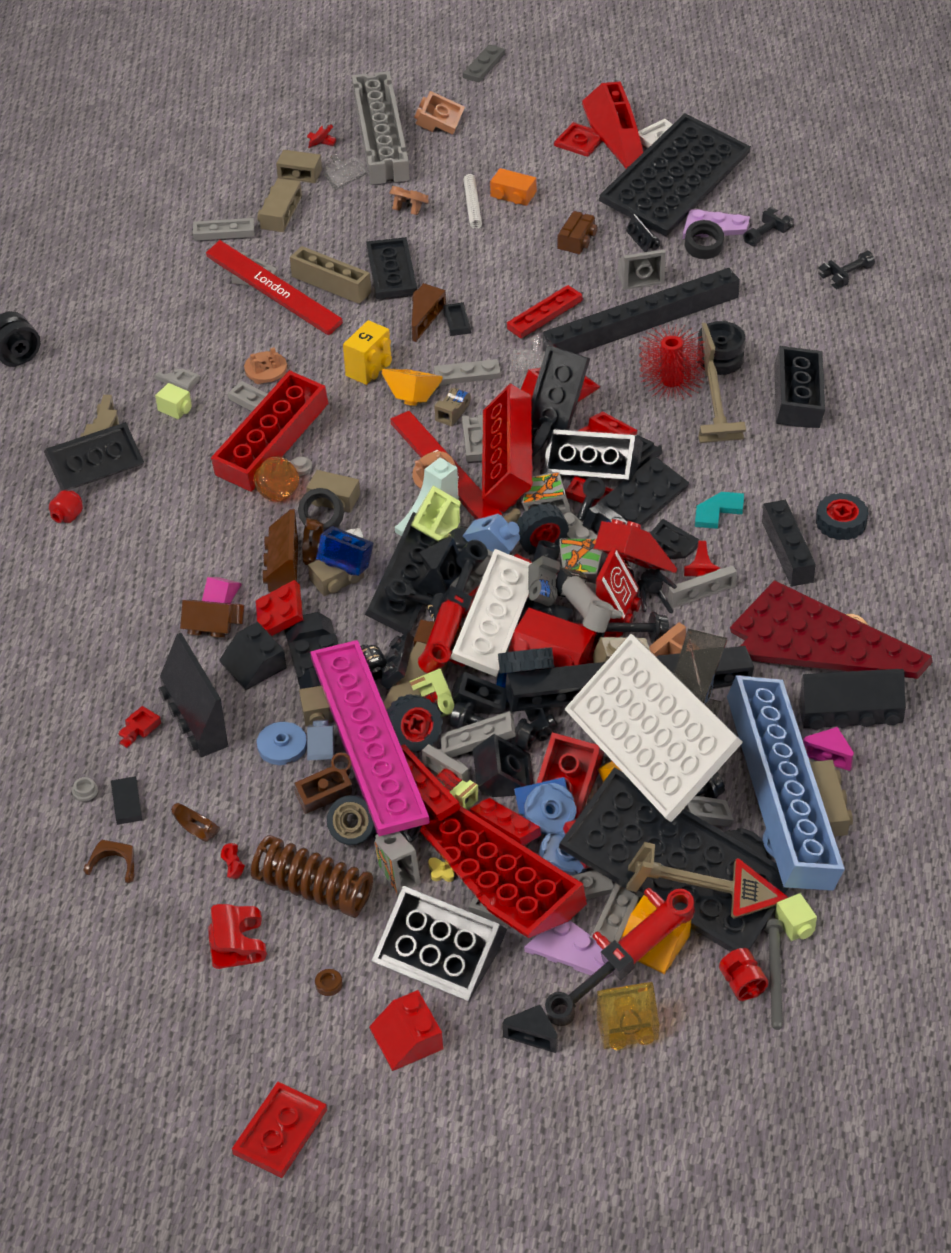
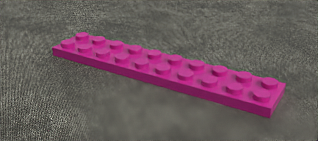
(369, 739)

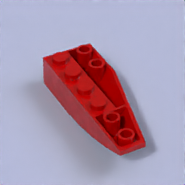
(614, 121)

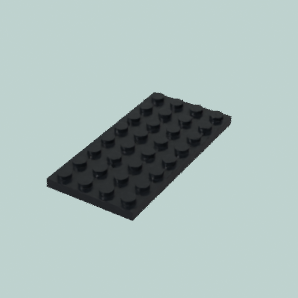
(675, 174)
(623, 819)

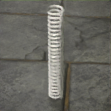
(473, 203)

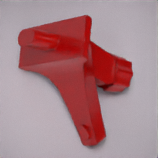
(321, 137)
(701, 564)

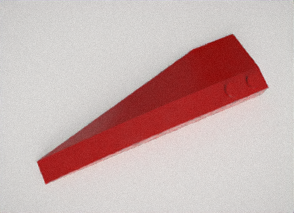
(505, 874)

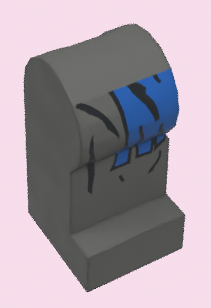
(543, 580)

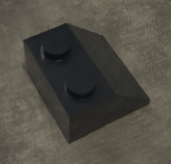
(253, 656)
(501, 767)

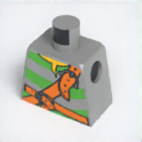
(546, 489)
(581, 556)
(396, 849)

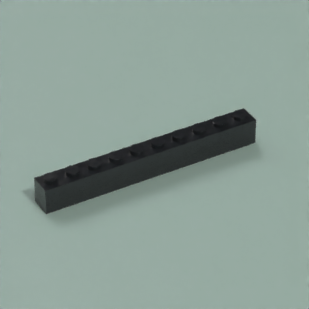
(644, 313)
(561, 684)

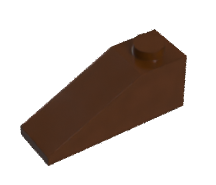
(427, 305)

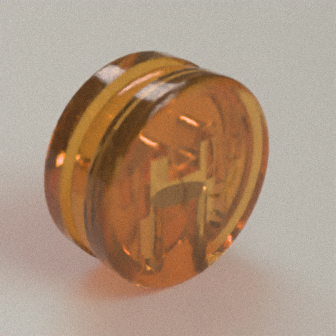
(276, 479)

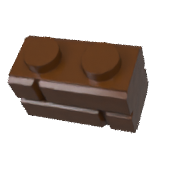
(576, 232)

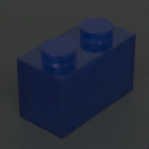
(344, 551)

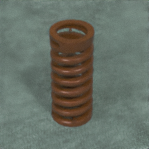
(312, 870)

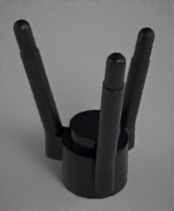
(652, 581)

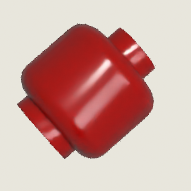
(65, 506)

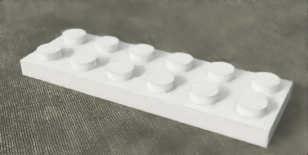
(493, 613)

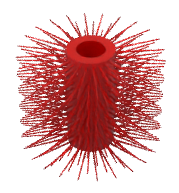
(672, 362)

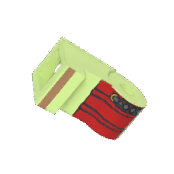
(435, 689)
(459, 788)

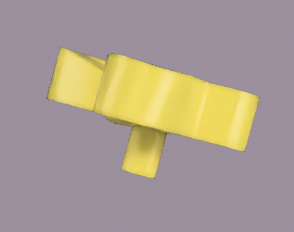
(440, 870)

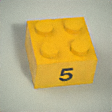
(367, 352)

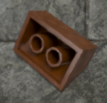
(282, 552)

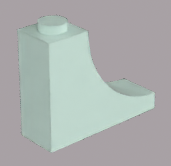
(438, 474)

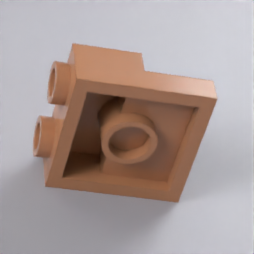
(438, 113)

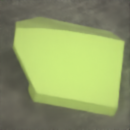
(437, 514)

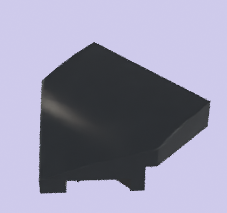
(673, 540)

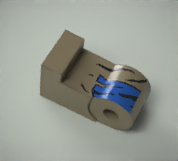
(453, 404)

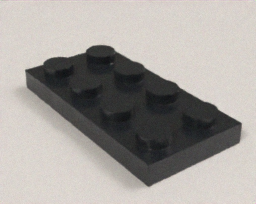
(391, 268)
(558, 387)
(93, 456)
(646, 492)

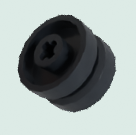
(17, 339)
(729, 346)

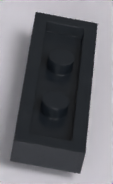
(397, 660)

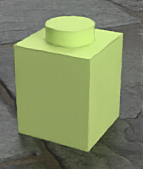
(173, 401)
(797, 917)

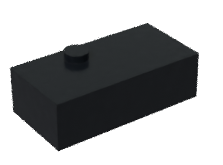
(799, 387)

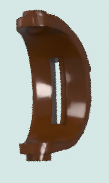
(309, 548)
(187, 817)
(110, 848)

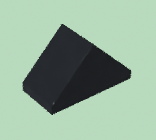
(532, 1029)

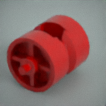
(743, 974)

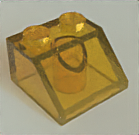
(627, 1015)

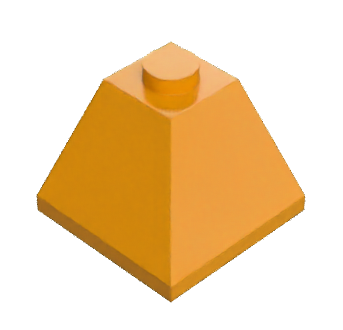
(411, 385)

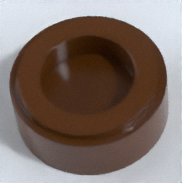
(328, 982)

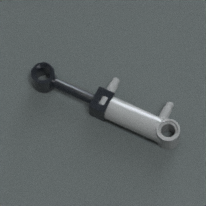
(580, 593)

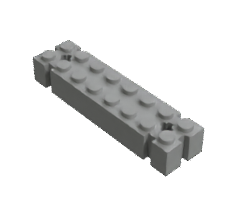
(380, 128)

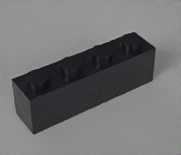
(788, 543)

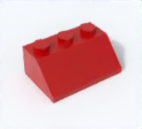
(569, 640)

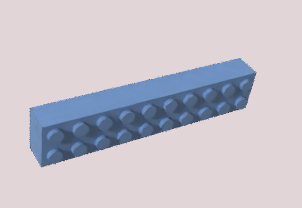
(784, 784)

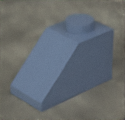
(320, 740)

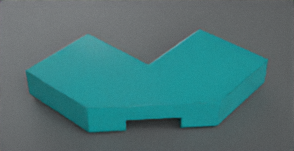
(724, 502)

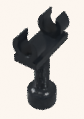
(771, 221)
(840, 274)

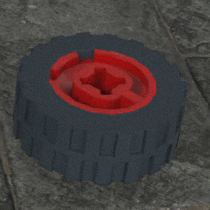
(842, 516)
(541, 523)
(526, 660)
(415, 721)

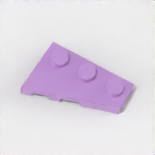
(729, 223)
(568, 946)

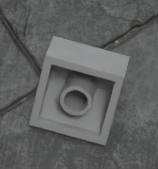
(642, 269)

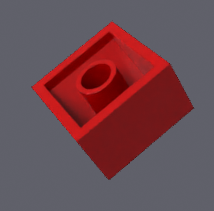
(407, 1031)

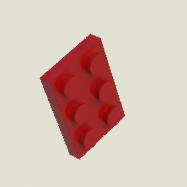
(279, 1129)

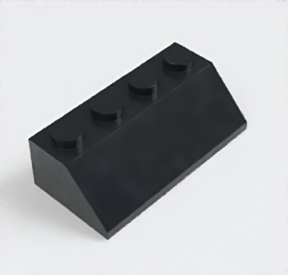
(593, 454)
(852, 698)

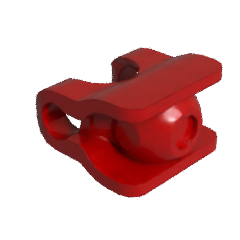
(226, 939)

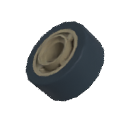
(338, 823)

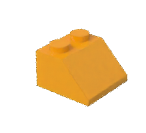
(666, 951)

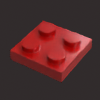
(280, 608)

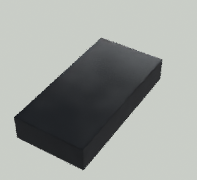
(457, 319)
(126, 800)

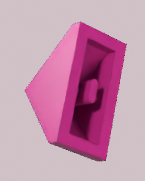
(220, 590)
(829, 746)

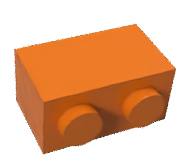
(513, 187)

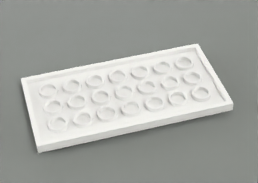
(652, 727)

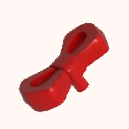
(229, 855)

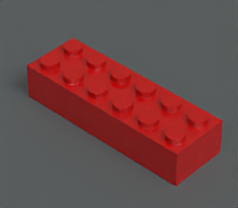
(270, 429)
(507, 448)

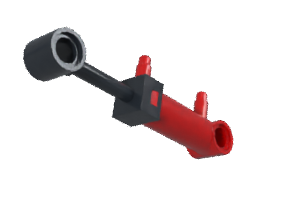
(451, 609)
(622, 955)

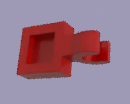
(139, 723)

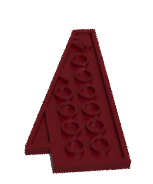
(803, 632)

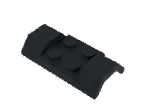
(306, 636)

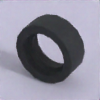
(704, 227)
(317, 493)

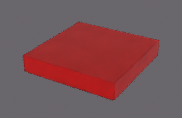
(578, 139)

